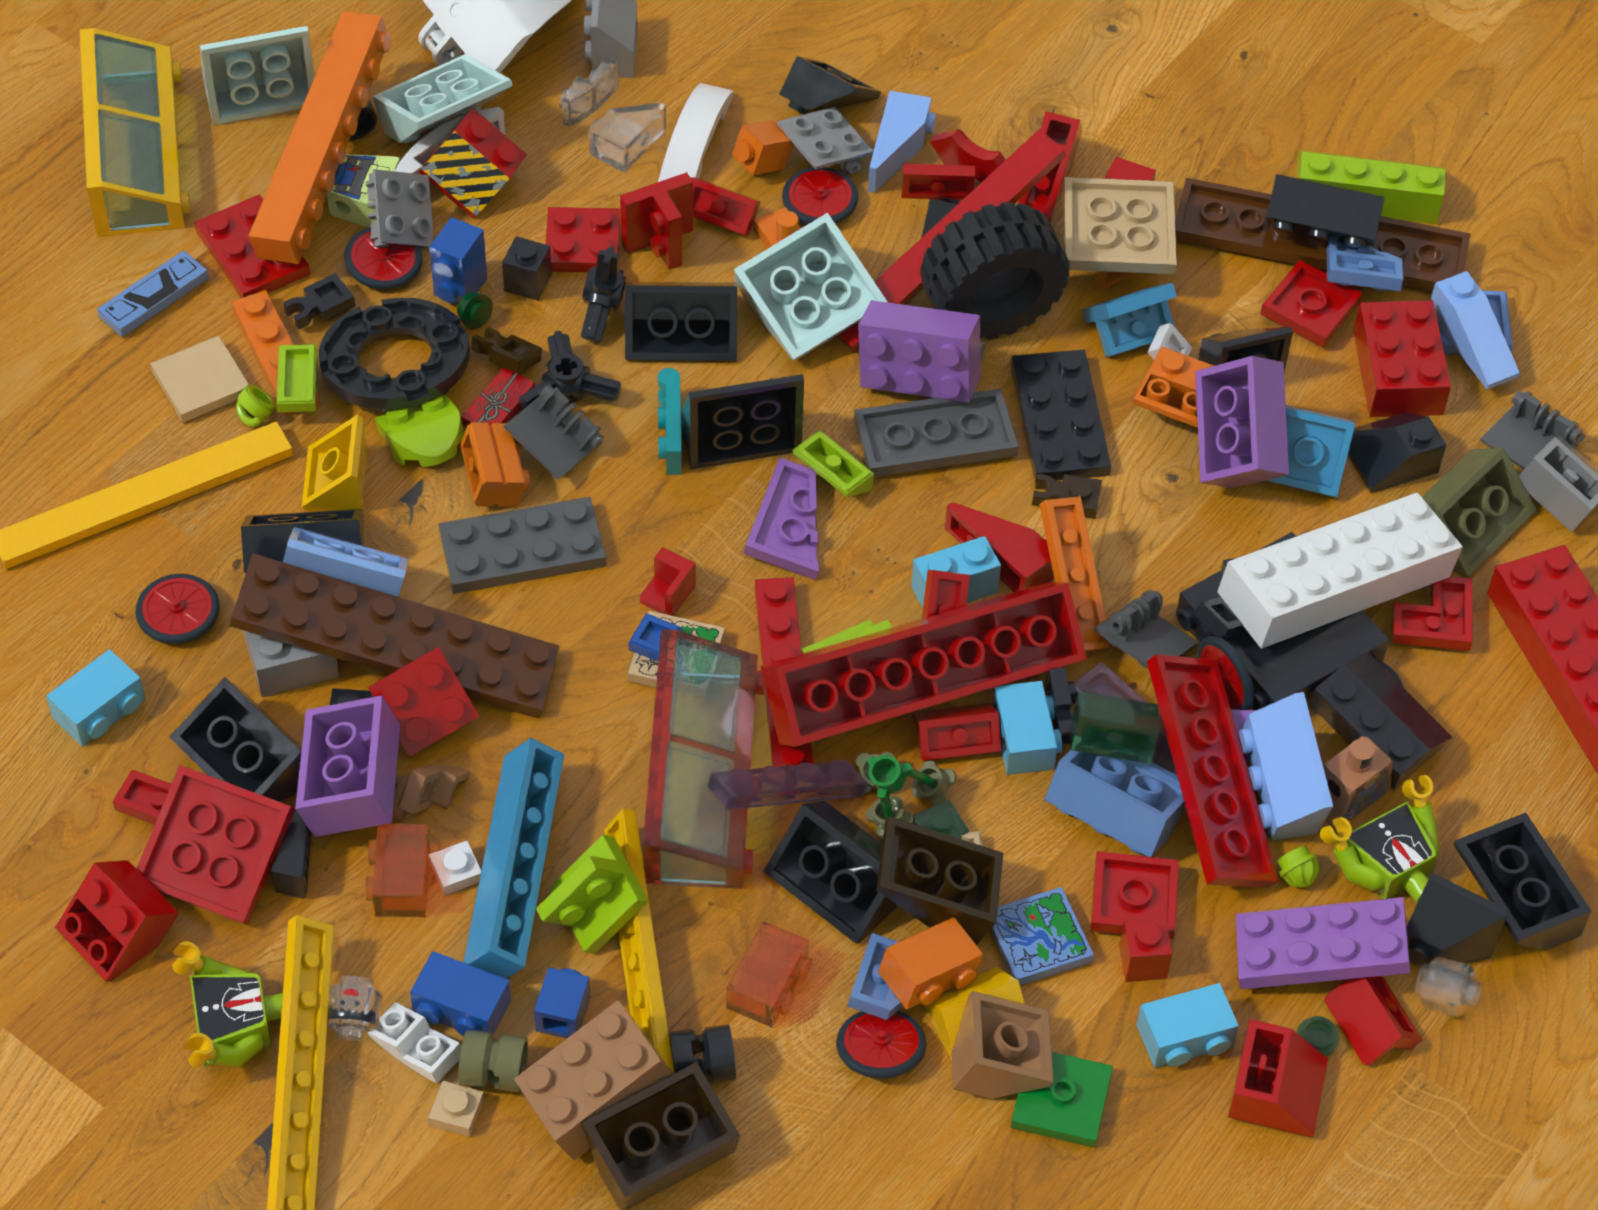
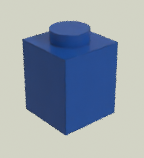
(562, 1002)

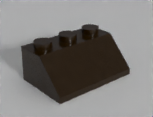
(660, 1136)

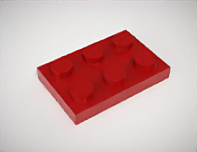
(228, 242)

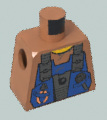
(1361, 775)

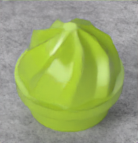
(1299, 867)

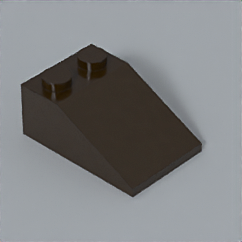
(940, 877)

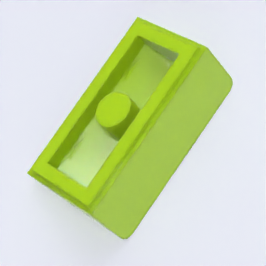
(835, 465)

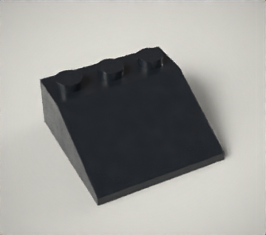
(743, 421)

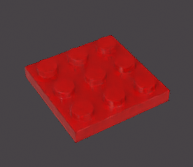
(214, 844)

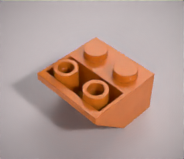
(1171, 386)

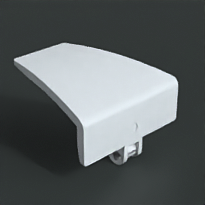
(484, 28)

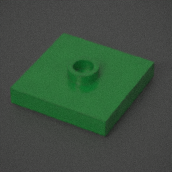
(1070, 1106)

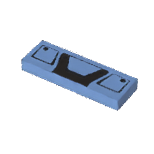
(152, 293)

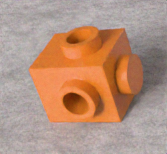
(762, 147)

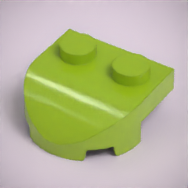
(423, 431)

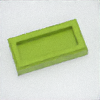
(297, 378)

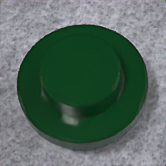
(474, 309)

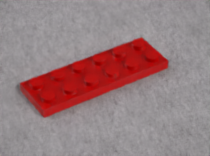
(1212, 772)

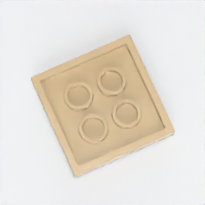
(1119, 225)

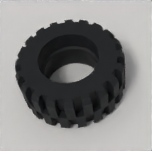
(997, 266)

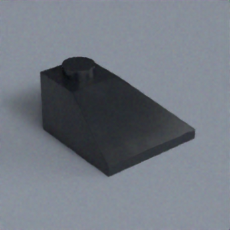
(820, 86)
(1235, 345)
(1396, 450)
(1453, 924)

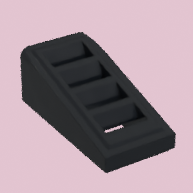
(292, 861)

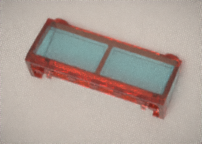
(698, 729)

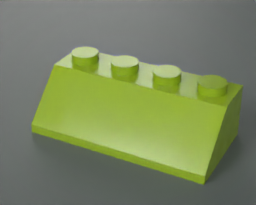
(1409, 189)

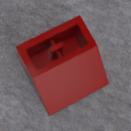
(115, 918)
(1278, 1080)

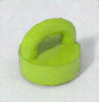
(257, 403)

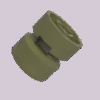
(492, 1060)

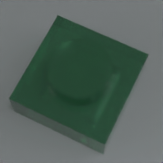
(942, 819)

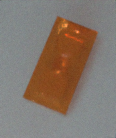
(399, 870)
(768, 975)

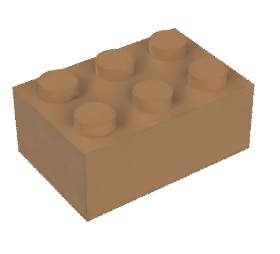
(591, 1073)

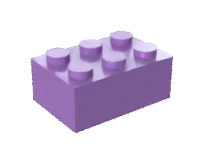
(919, 351)
(1242, 422)
(348, 766)

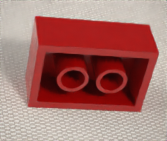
(1401, 358)

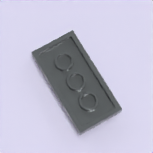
(935, 433)
(522, 545)

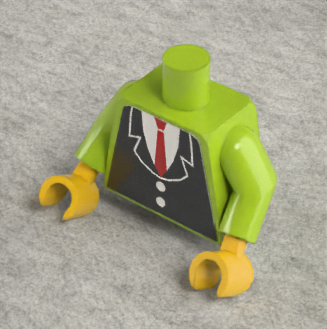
(1393, 849)
(228, 1010)

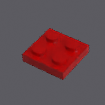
(579, 235)
(1311, 303)
(425, 700)
(1133, 890)

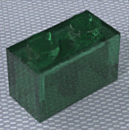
(1114, 727)

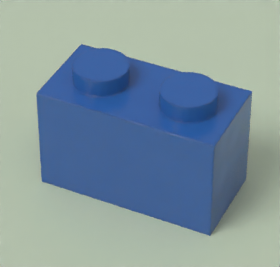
(458, 261)
(460, 995)

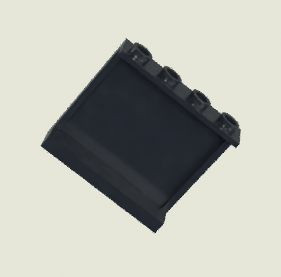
(1294, 663)

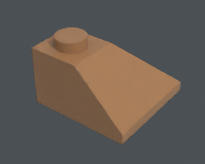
(1001, 1048)

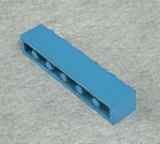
(514, 859)

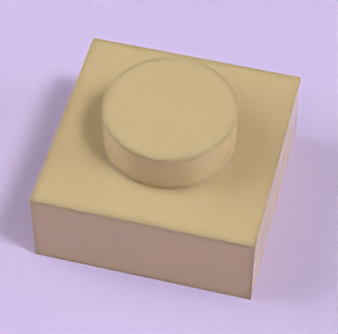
(456, 1108)

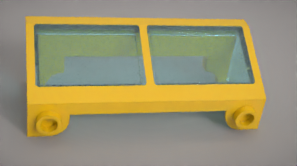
(131, 134)

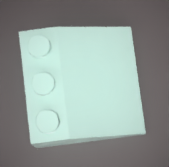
(257, 74)
(437, 97)
(807, 287)

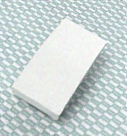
(415, 1043)

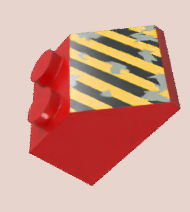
(472, 162)

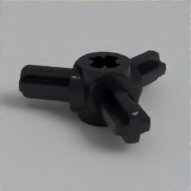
(602, 293)
(571, 376)

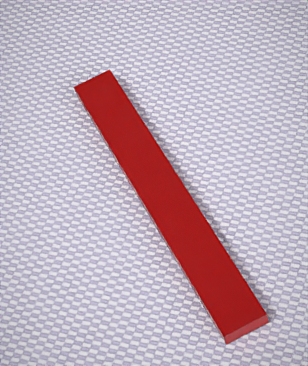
(1005, 184)

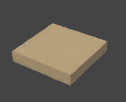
(199, 378)

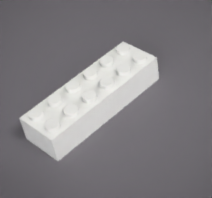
(1339, 569)

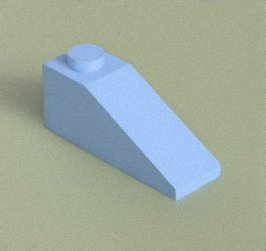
(900, 135)
(1473, 329)

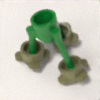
(889, 776)

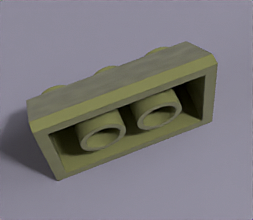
(1480, 504)

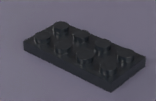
(1060, 414)

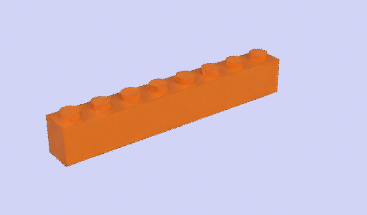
(320, 138)

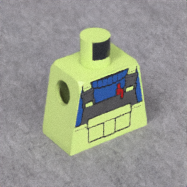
(350, 194)

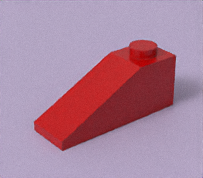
(1047, 192)
(1019, 549)

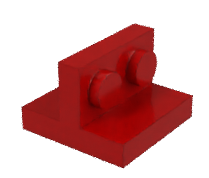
(658, 218)

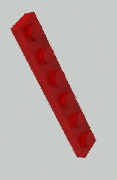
(778, 641)

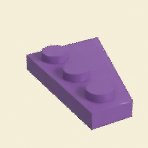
(787, 521)

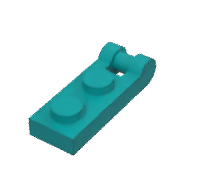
(670, 419)

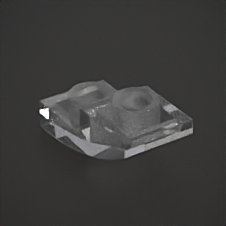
(589, 94)

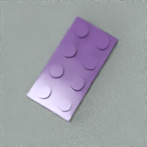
(1322, 943)

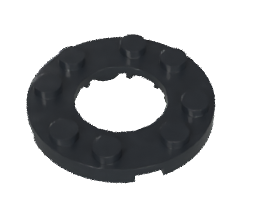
(411, 316)

